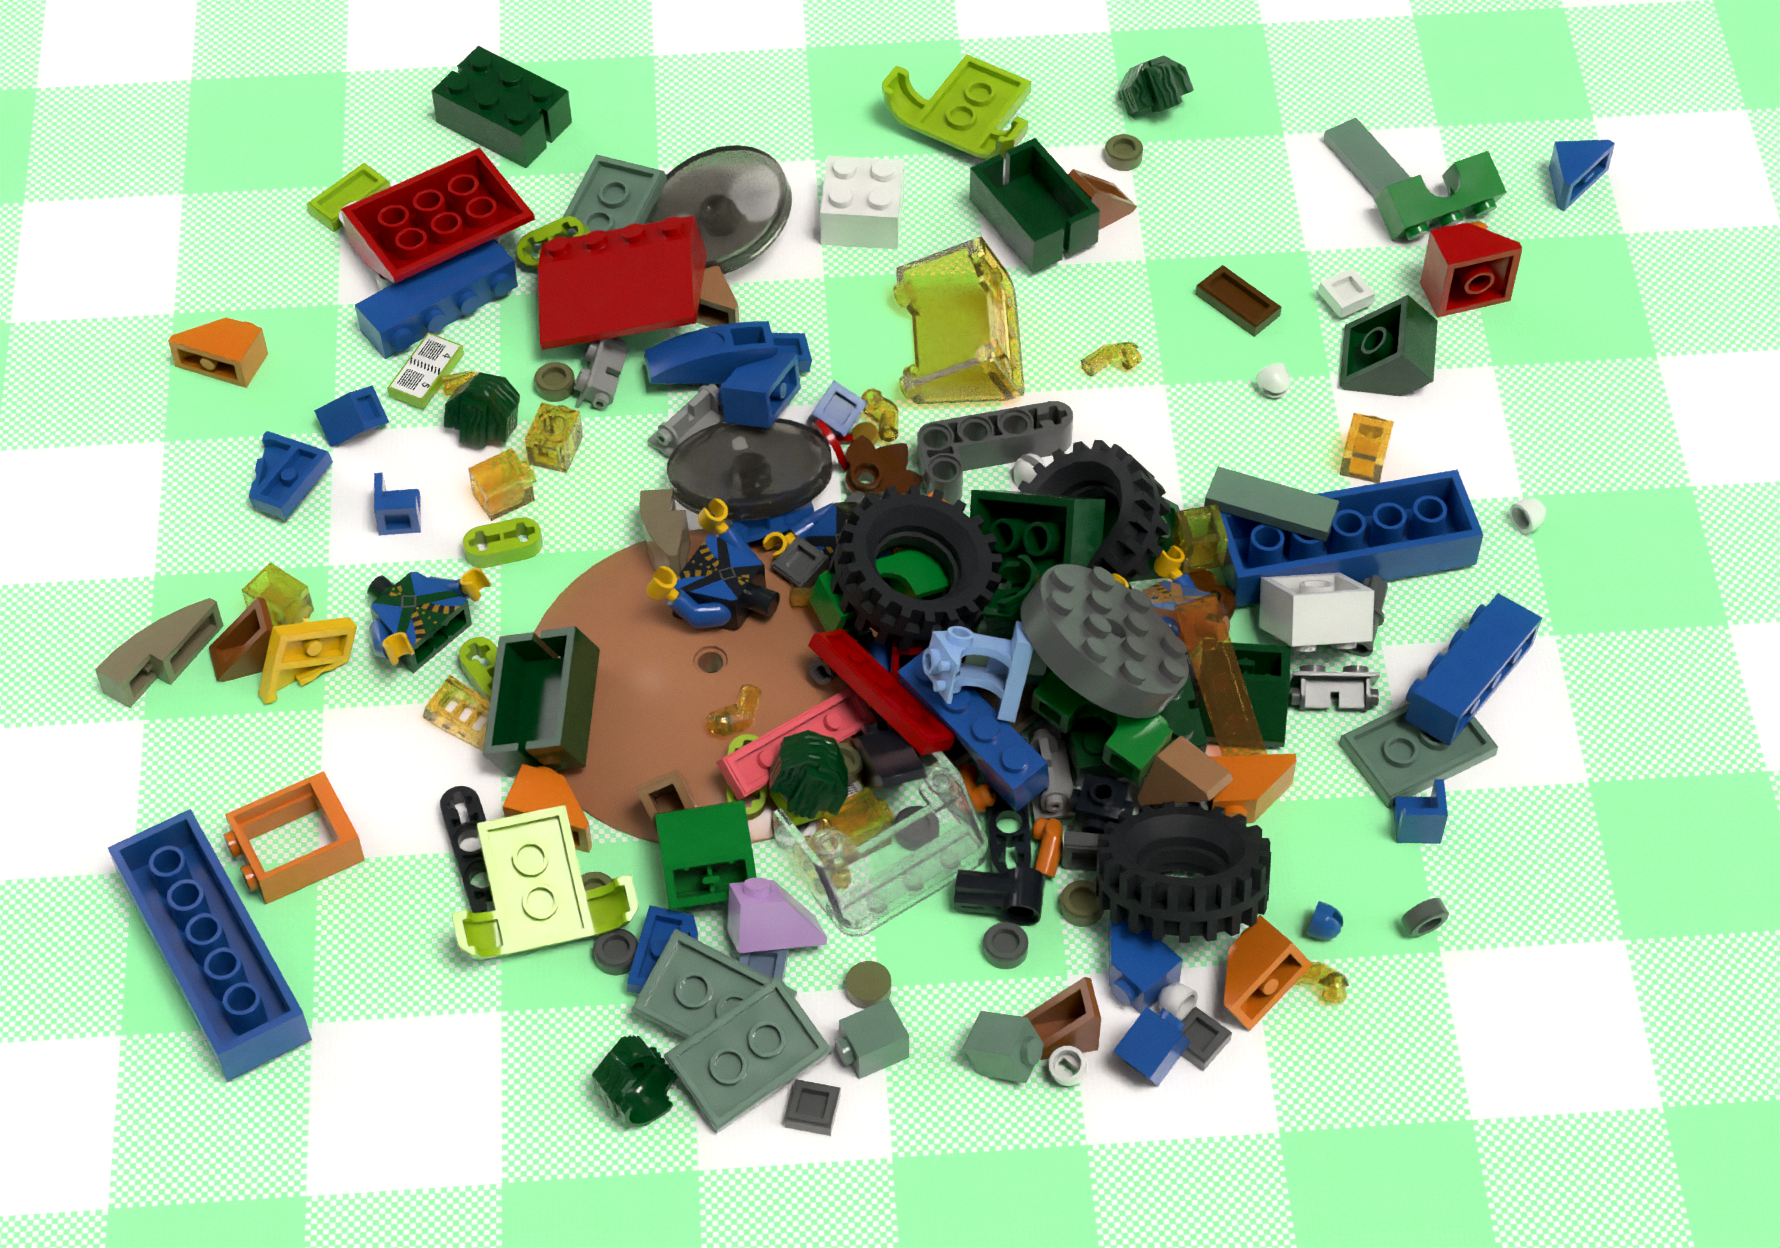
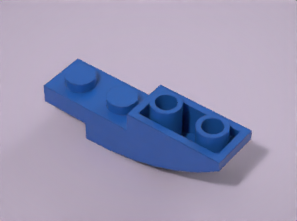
(716, 351)

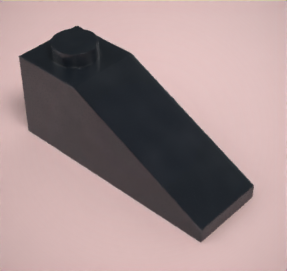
(886, 757)

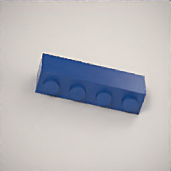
(435, 297)
(1472, 668)

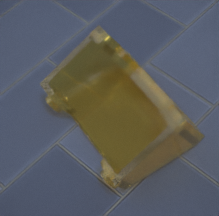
(961, 327)

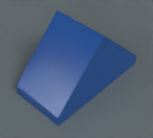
(1577, 167)

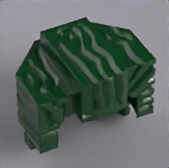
(1154, 85)
(483, 410)
(1006, 604)
(810, 774)
(634, 1082)

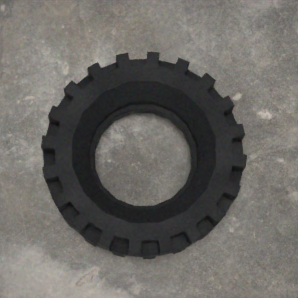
(1115, 474)
(921, 525)
(1185, 840)

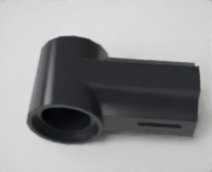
(1012, 895)

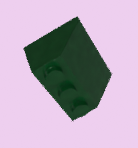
(1040, 525)

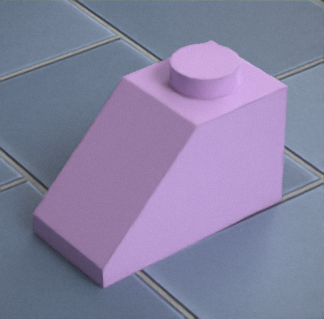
(769, 918)

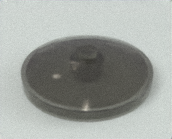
(736, 199)
(750, 468)

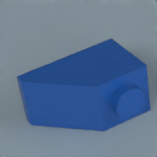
(760, 390)
(1139, 966)

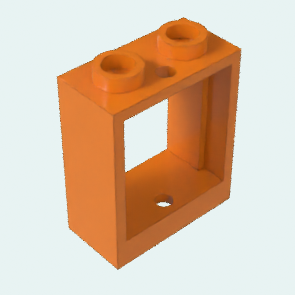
(279, 809)

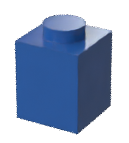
(1153, 1044)

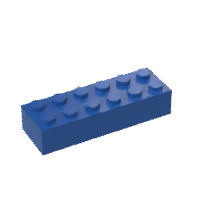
(1378, 531)
(209, 945)

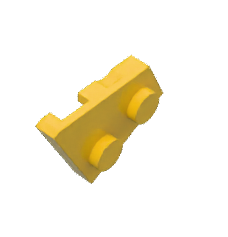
(304, 652)

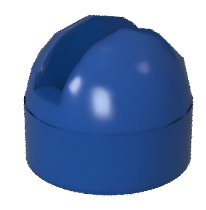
(1325, 922)

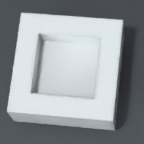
(1346, 292)

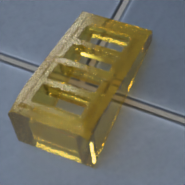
(467, 698)

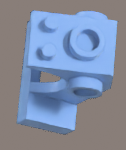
(1004, 671)

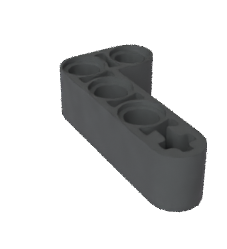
(988, 440)

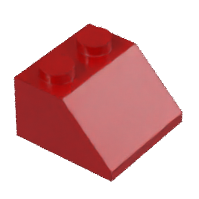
(1468, 268)

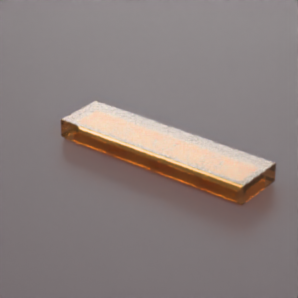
(1219, 677)

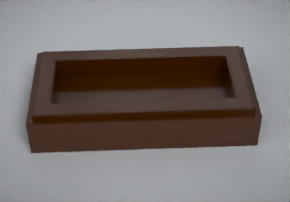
(1238, 300)

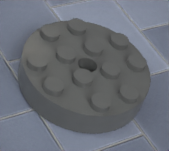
(1104, 640)

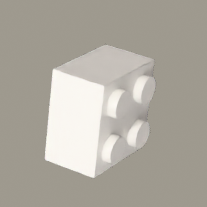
(862, 202)
(1316, 610)

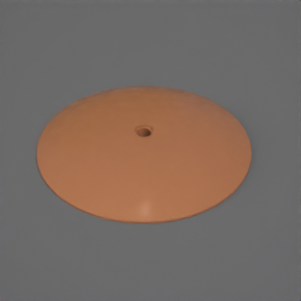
(658, 691)

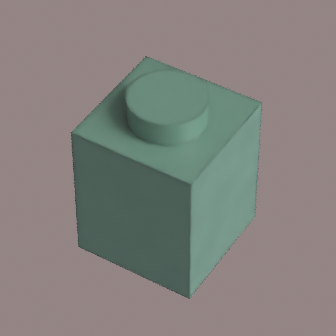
(872, 1039)
(1003, 1046)

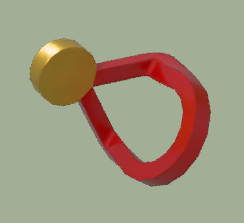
(865, 428)

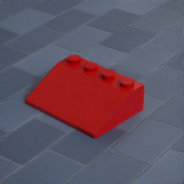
(434, 216)
(620, 282)

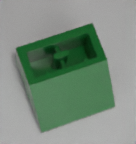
(704, 852)

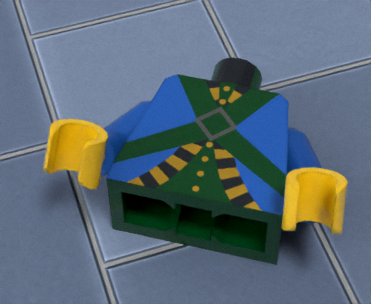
(421, 614)

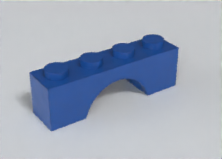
(998, 749)

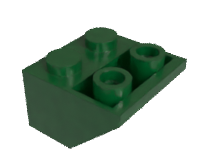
(1267, 683)

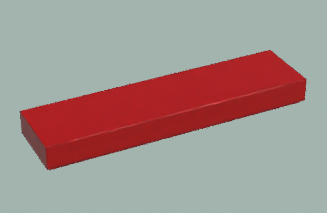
(882, 691)

